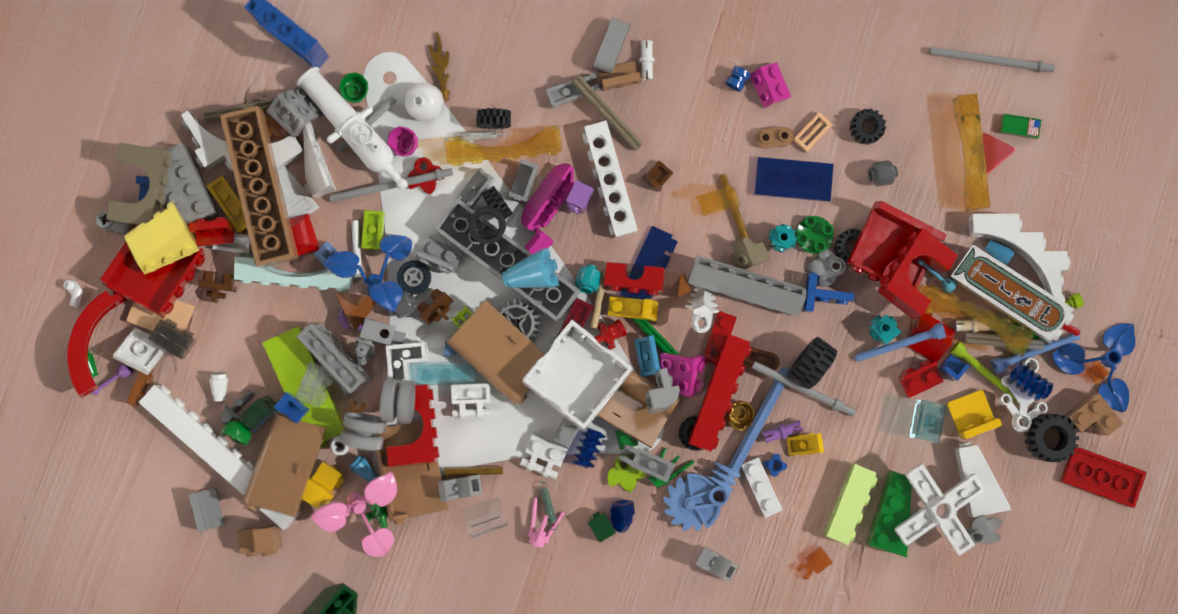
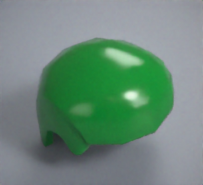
(353, 87)
(237, 431)

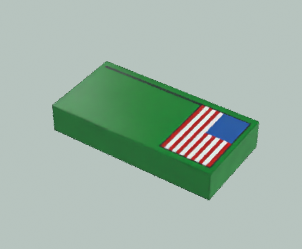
(1020, 126)

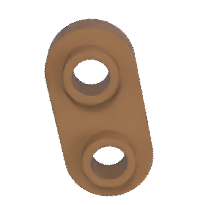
(775, 139)

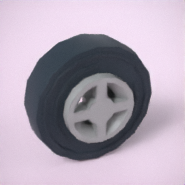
(408, 273)

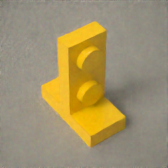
(633, 308)

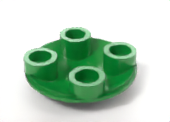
(814, 234)

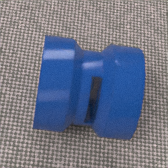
(737, 78)

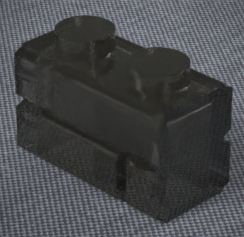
(172, 338)

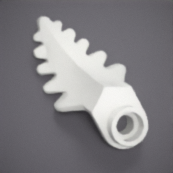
(702, 308)

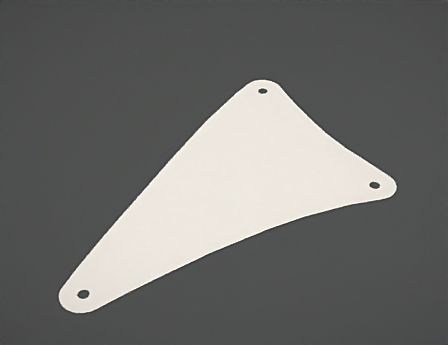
(415, 215)

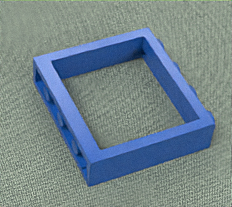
(287, 32)

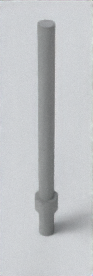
(836, 404)

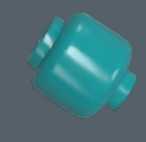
(588, 279)

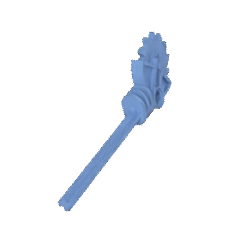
(693, 500)

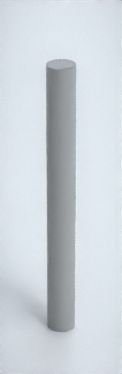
(371, 119)

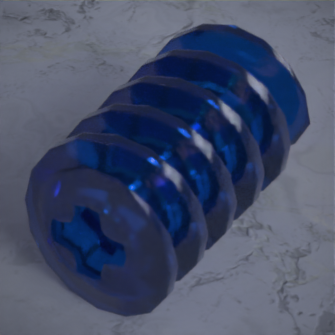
(1031, 382)
(588, 448)

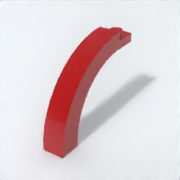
(80, 338)

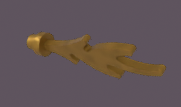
(442, 64)

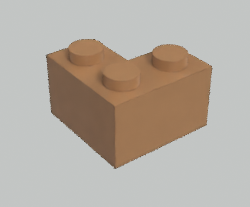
(1094, 411)
(260, 540)

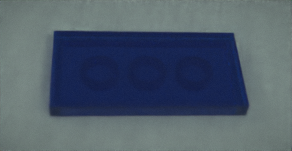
(793, 179)

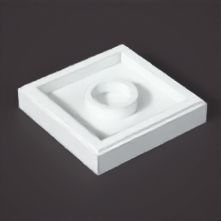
(139, 351)

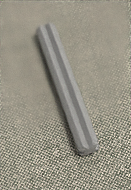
(995, 340)

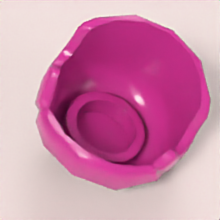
(403, 141)

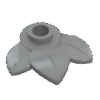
(824, 267)
(984, 530)

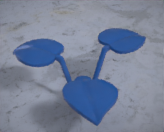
(385, 294)
(1121, 342)

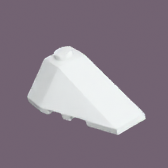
(316, 170)

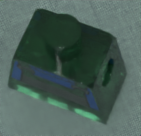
(259, 413)

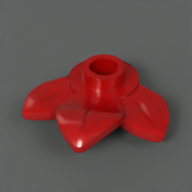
(428, 186)

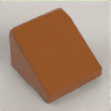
(683, 286)

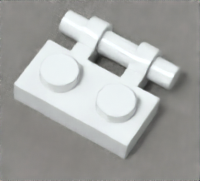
(467, 394)
(546, 451)

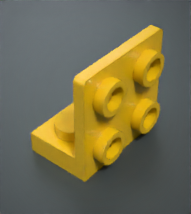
(972, 415)

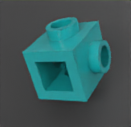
(777, 243)
(890, 329)

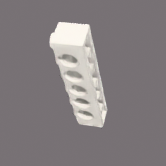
(601, 132)

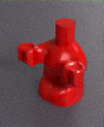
(610, 333)

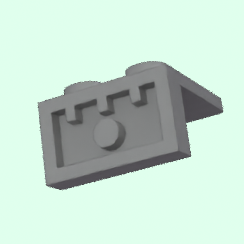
(294, 110)
(440, 254)

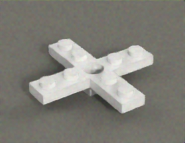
(932, 497)

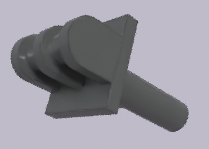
(231, 414)

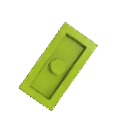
(373, 229)

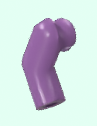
(342, 319)

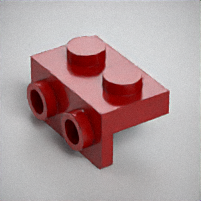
(213, 232)

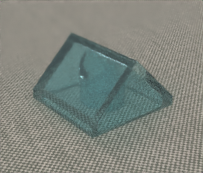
(927, 421)

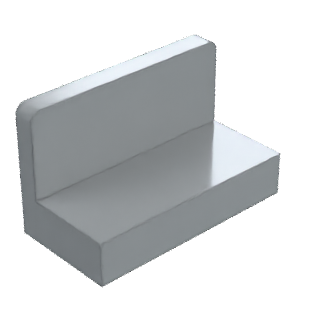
(206, 509)

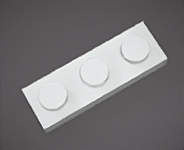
(761, 487)

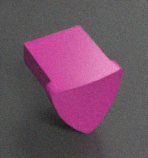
(538, 242)

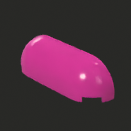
(548, 197)

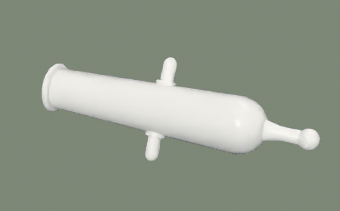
(350, 125)

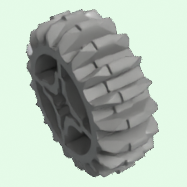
(529, 313)

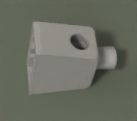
(372, 331)

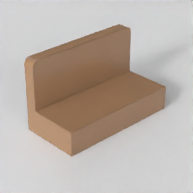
(621, 76)

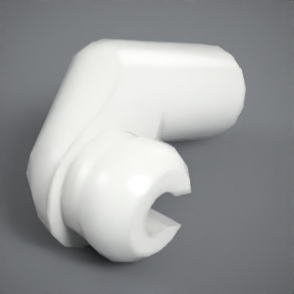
(76, 292)

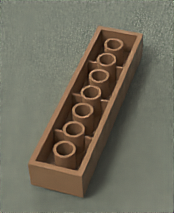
(259, 187)

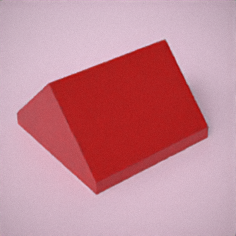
(931, 348)

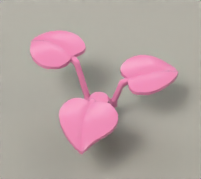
(380, 490)

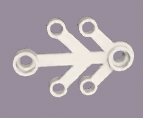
(1023, 400)

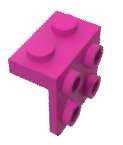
(685, 372)

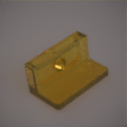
(718, 200)

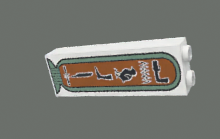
(1012, 294)

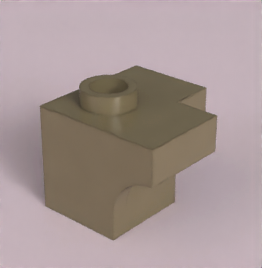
(748, 254)

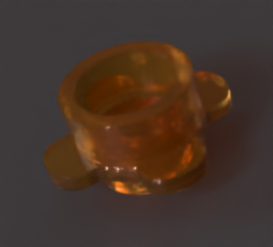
(1102, 372)

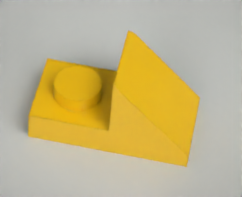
(805, 444)

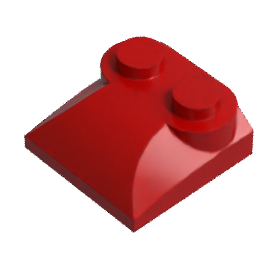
(304, 235)

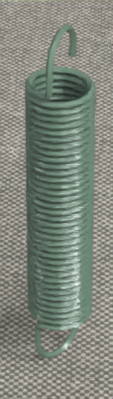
(548, 505)

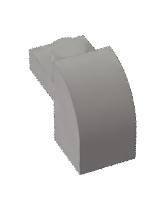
(663, 397)
(460, 488)
(716, 564)

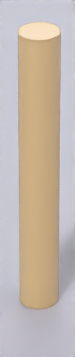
(598, 303)

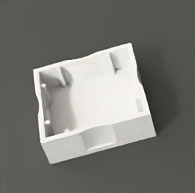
(577, 375)

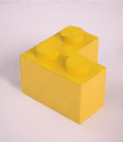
(322, 484)

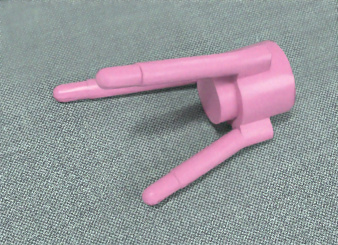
(539, 536)

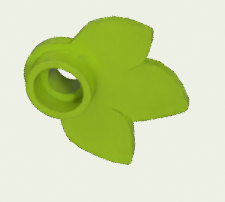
(625, 476)

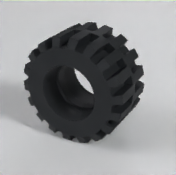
(813, 362)
(1066, 443)

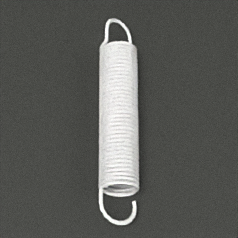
(488, 135)

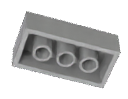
(187, 187)

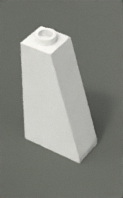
(970, 461)

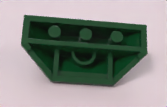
(334, 600)

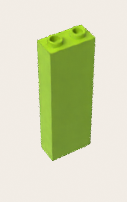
(290, 362)

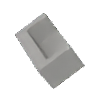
(523, 181)

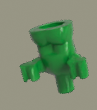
(379, 513)

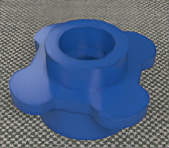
(770, 465)

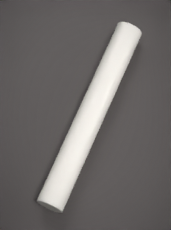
(356, 244)

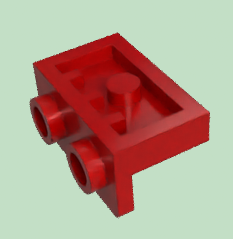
(921, 378)

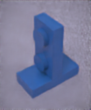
(824, 296)

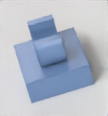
(325, 252)

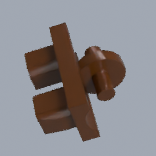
(209, 282)
(437, 309)

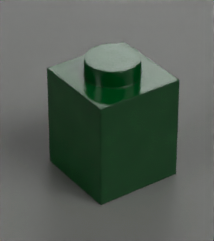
(601, 526)

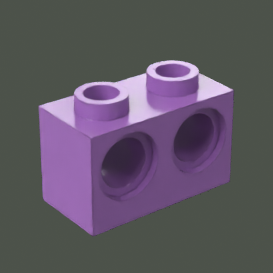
(579, 197)

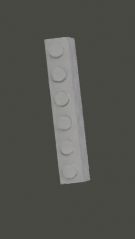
(747, 286)

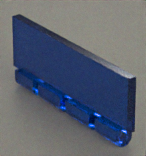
(652, 255)

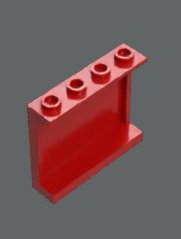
(881, 240)
(153, 290)

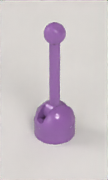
(122, 371)

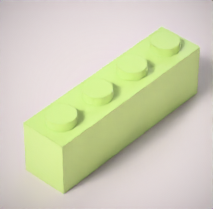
(850, 504)

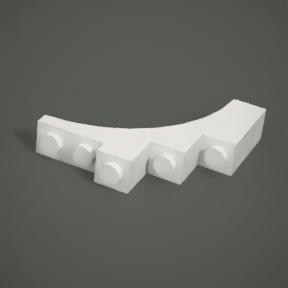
(216, 150)
(1029, 245)

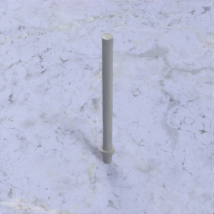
(1039, 66)
(438, 174)

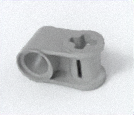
(115, 226)

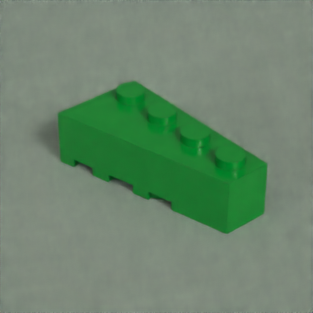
(891, 511)

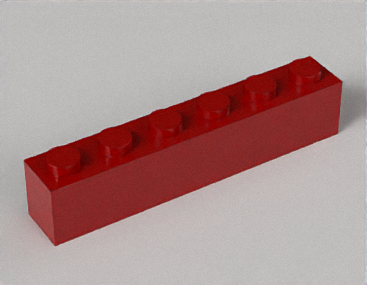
(719, 392)

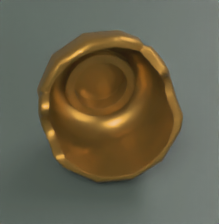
(740, 415)

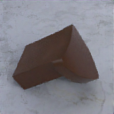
(658, 176)

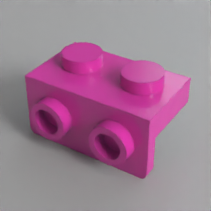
(770, 85)

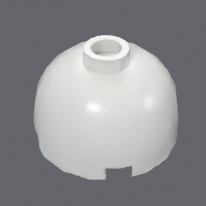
(423, 101)

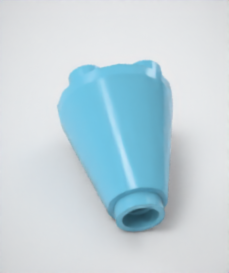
(532, 272)

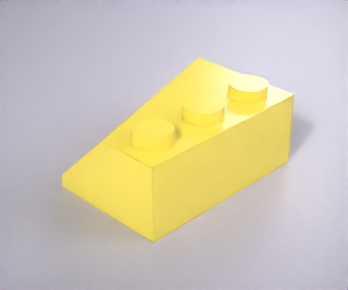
(161, 240)

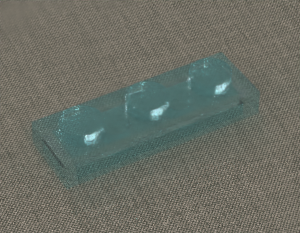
(445, 374)

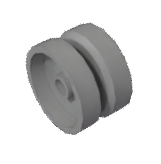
(397, 401)
(363, 431)

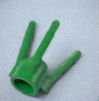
(658, 482)

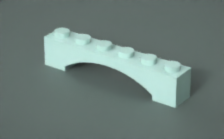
(247, 271)

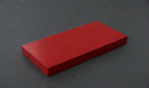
(1104, 477)

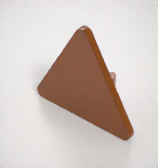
(355, 308)

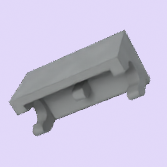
(475, 187)

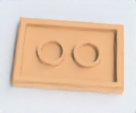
(144, 318)

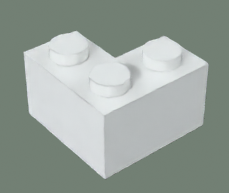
(401, 356)

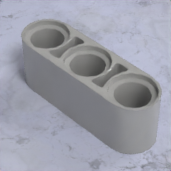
(611, 45)

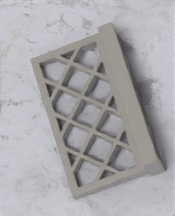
(334, 357)

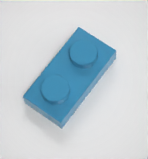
(647, 355)

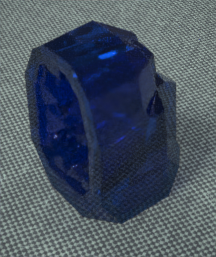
(622, 515)

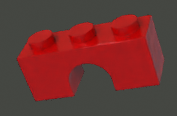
(651, 280)

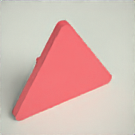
(995, 151)

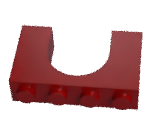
(897, 285)
(423, 449)

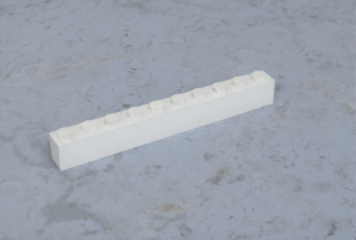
(206, 443)

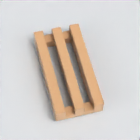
(801, 143)

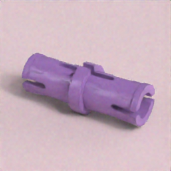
(782, 431)

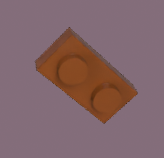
(139, 388)

